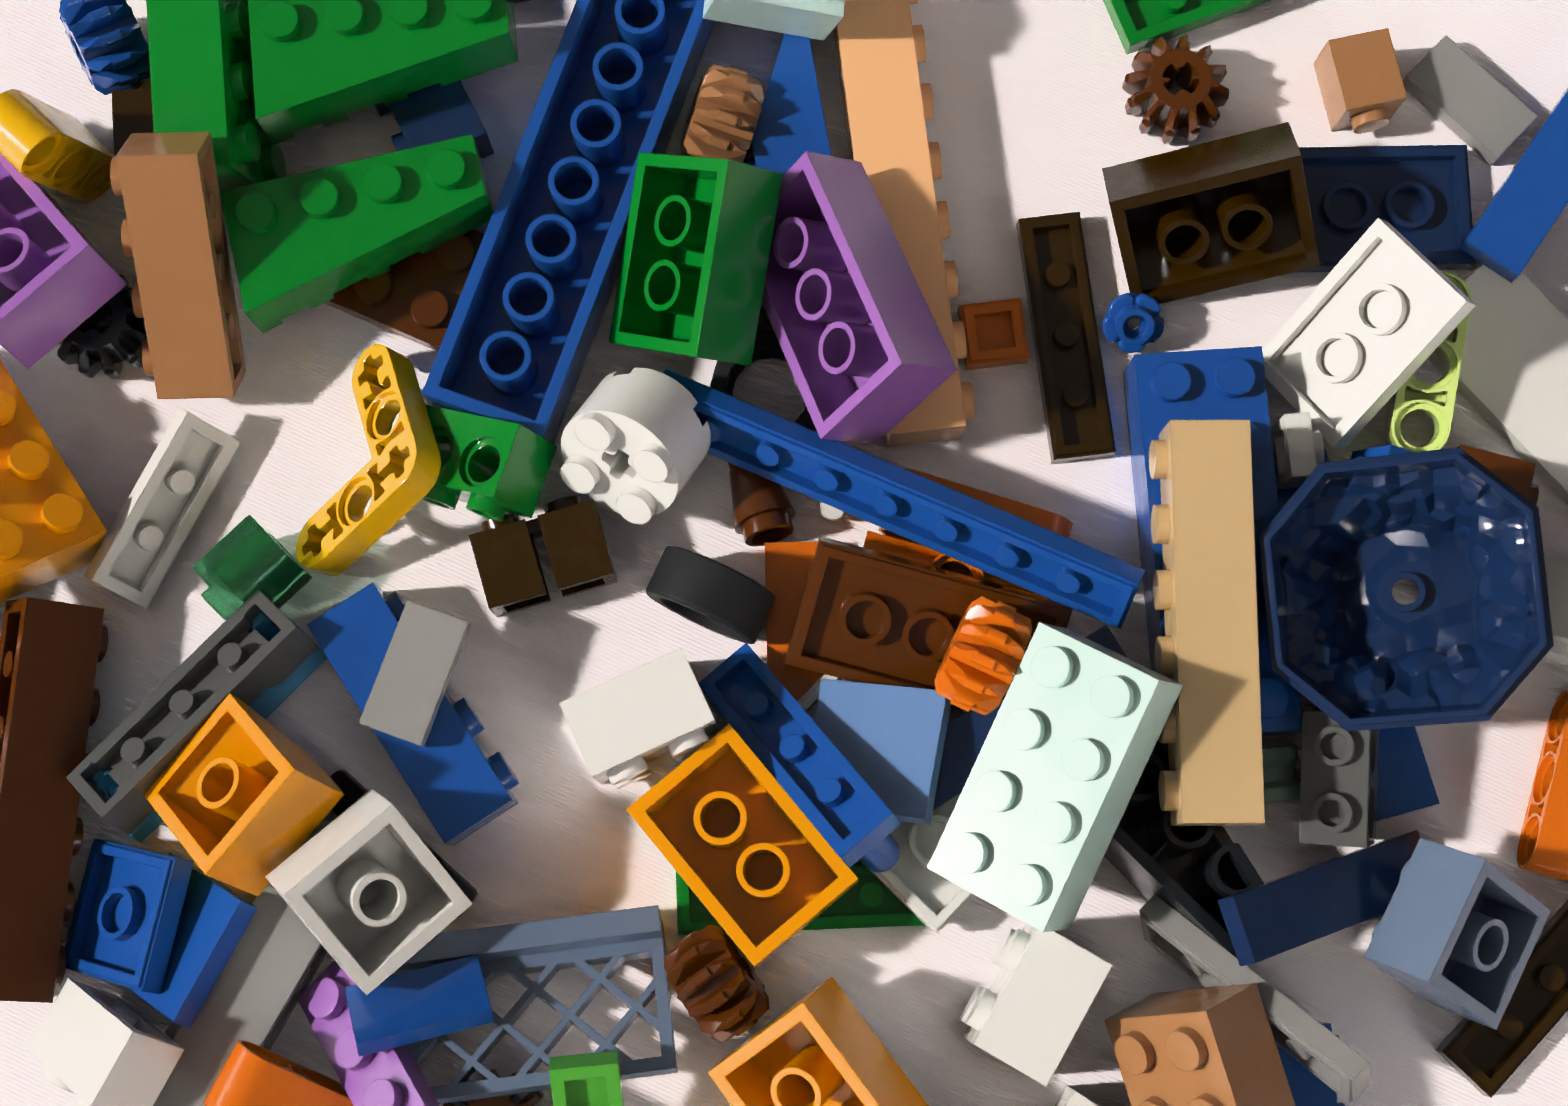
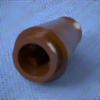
(759, 508)

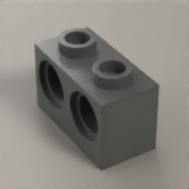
(1337, 783)

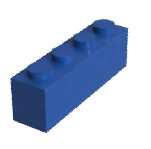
(452, 772)

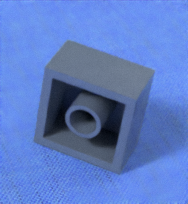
(1457, 932)

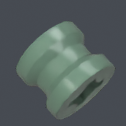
(1279, 774)

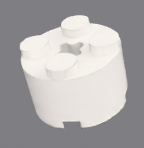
(634, 443)

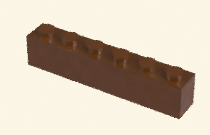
(44, 724)

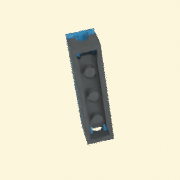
(251, 655)

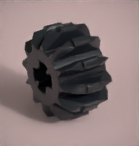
(106, 350)

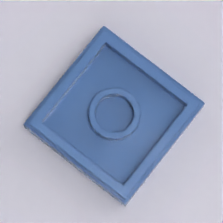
(890, 739)

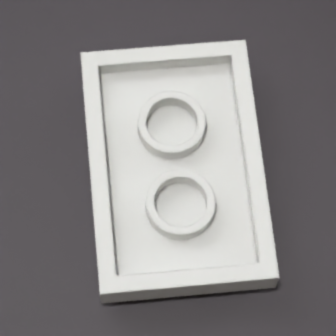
(1363, 333)

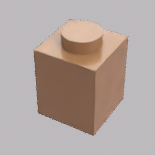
(1360, 81)

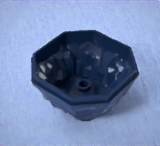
(1418, 519)

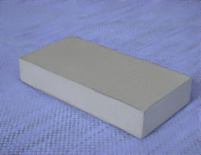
(1468, 100)
(415, 673)

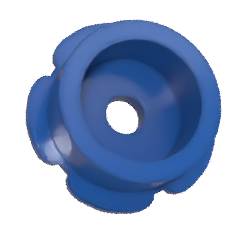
(1133, 306)

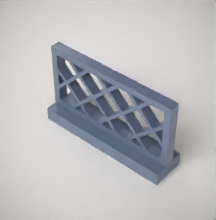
(547, 948)

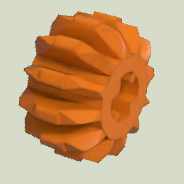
(983, 656)

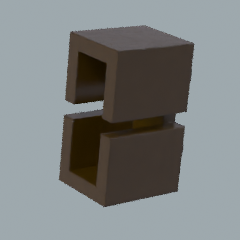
(511, 563)

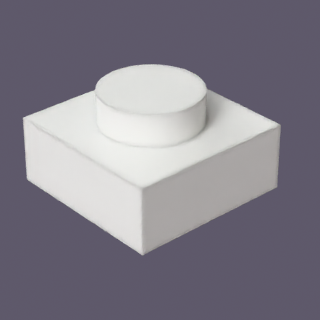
(1295, 449)

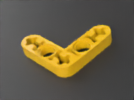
(397, 476)

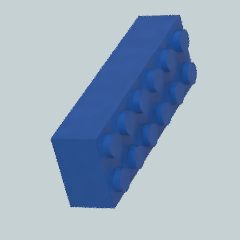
(1207, 387)

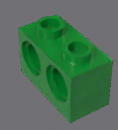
(488, 464)

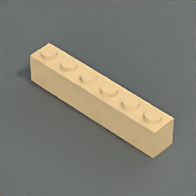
(1208, 623)

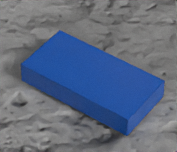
(419, 1005)

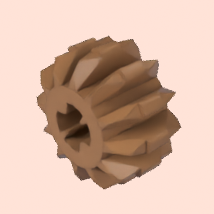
(723, 115)

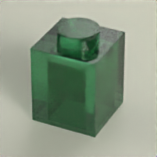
(245, 562)

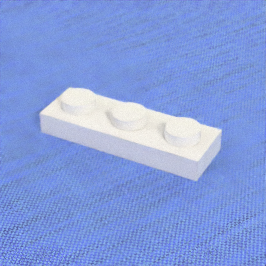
(162, 508)

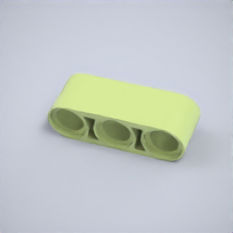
(1432, 399)

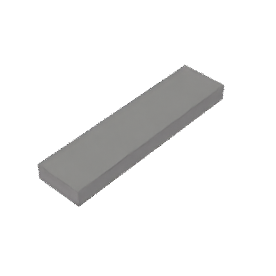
(1291, 1026)

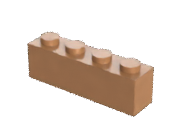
(180, 264)

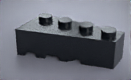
(1179, 863)

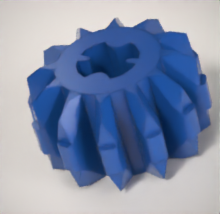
(106, 42)

